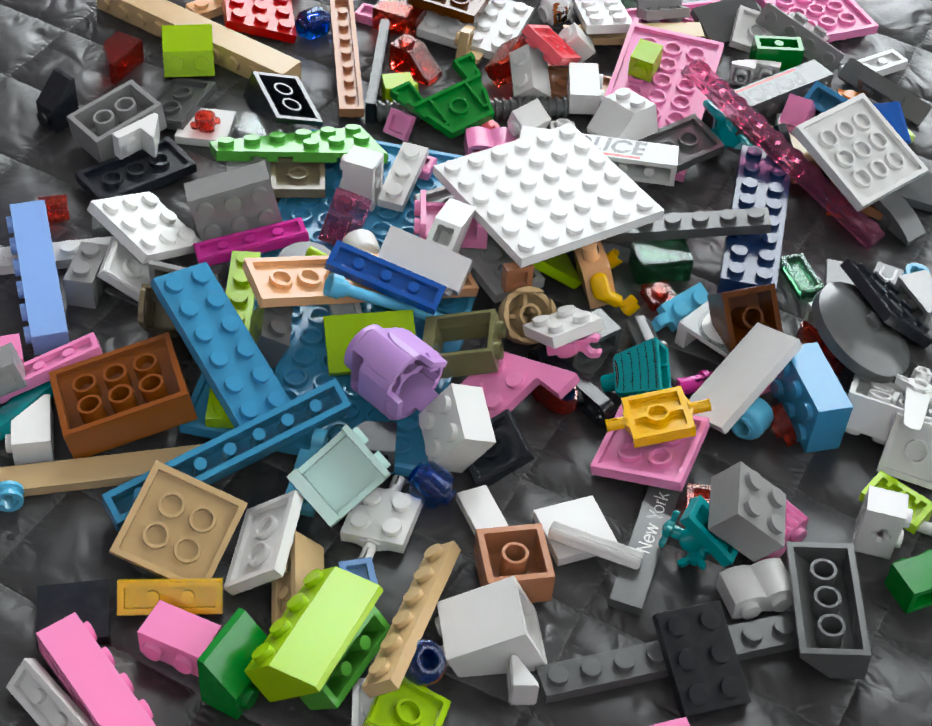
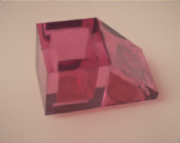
(344, 215)

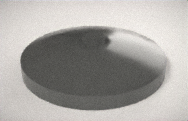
(858, 334)

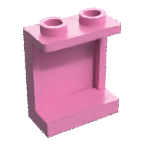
(427, 211)

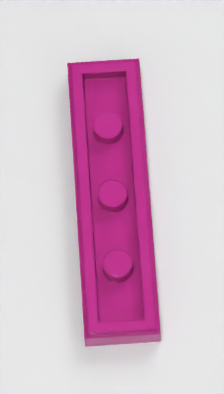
(254, 240)

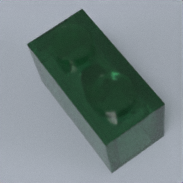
(660, 261)

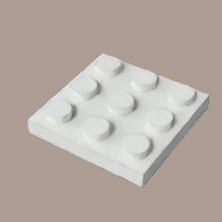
(144, 226)

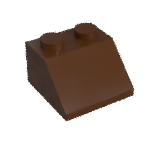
(739, 310)

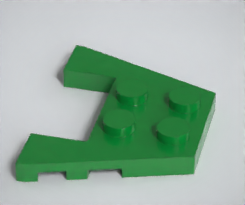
(453, 108)

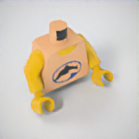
(597, 281)

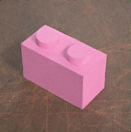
(176, 637)

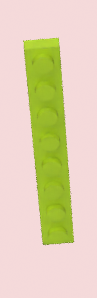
(243, 300)

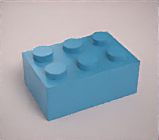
(813, 399)

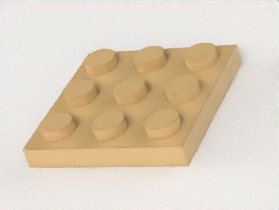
(178, 525)

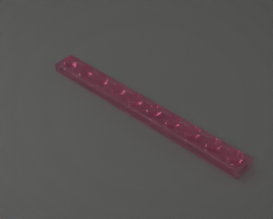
(783, 153)

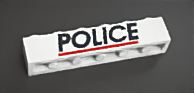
(637, 159)

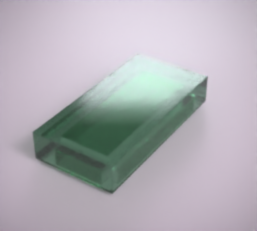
(800, 275)

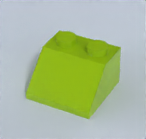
(188, 50)

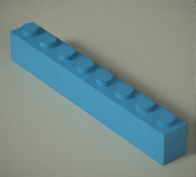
(243, 444)

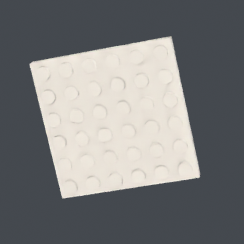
(547, 194)

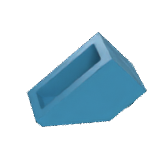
(824, 97)

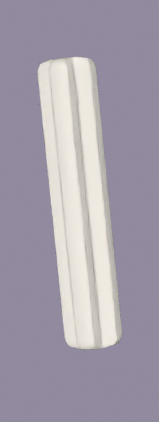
(595, 545)

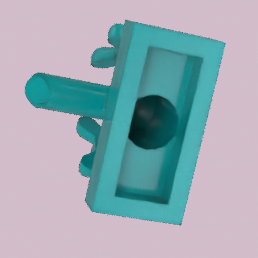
(697, 536)

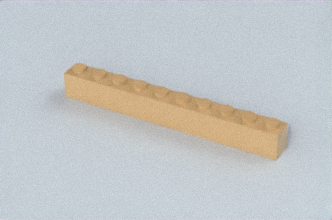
(230, 48)

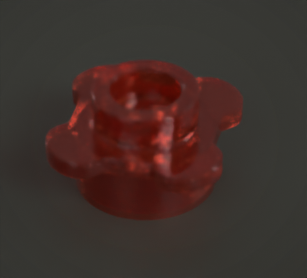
(205, 121)

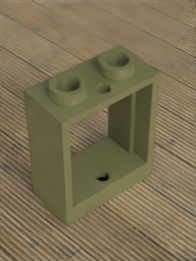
(467, 326)

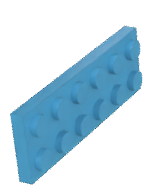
(219, 343)

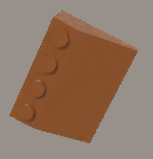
(121, 396)

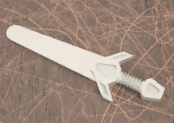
(917, 396)

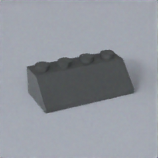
(829, 608)

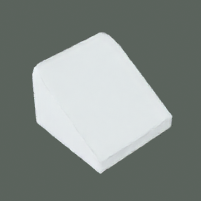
(520, 683)

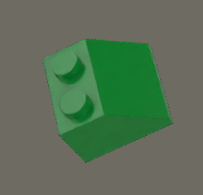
(223, 665)

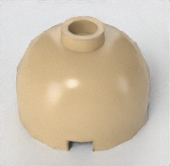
(520, 308)

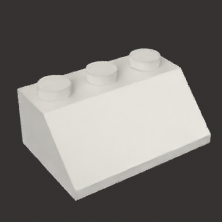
(426, 259)

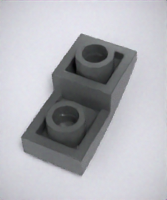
(904, 220)

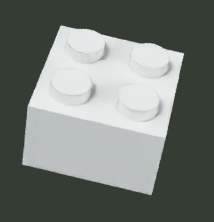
(457, 427)

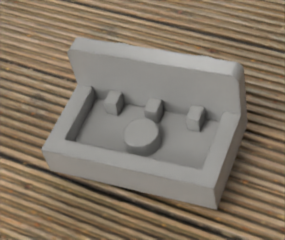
(656, 10)

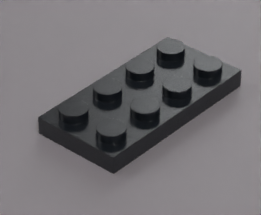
(136, 172)

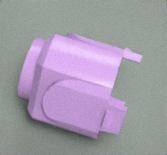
(393, 370)

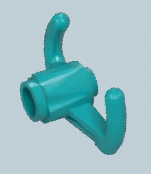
(725, 130)

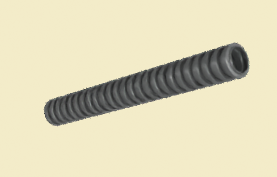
(502, 108)

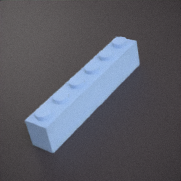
(39, 277)

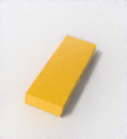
(189, 594)

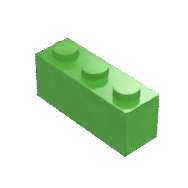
(352, 663)

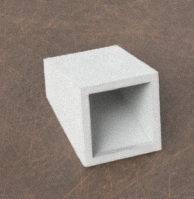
(488, 627)

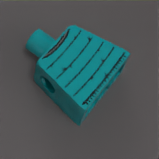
(639, 370)

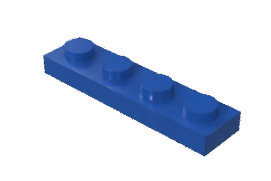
(385, 277)

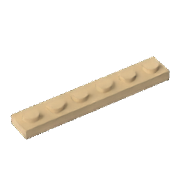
(411, 620)

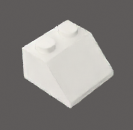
(624, 116)

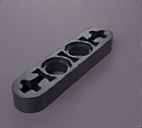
(591, 399)

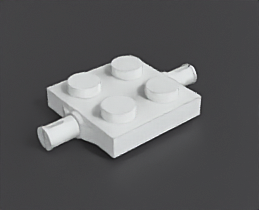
(382, 520)

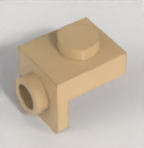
(464, 40)

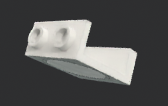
(699, 326)

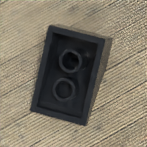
(280, 99)

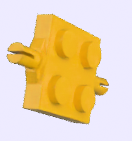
(658, 416)

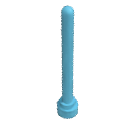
(336, 286)

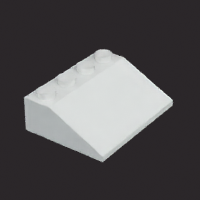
(876, 408)

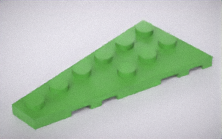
(304, 145)

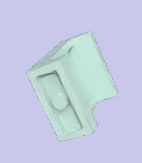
(340, 475)

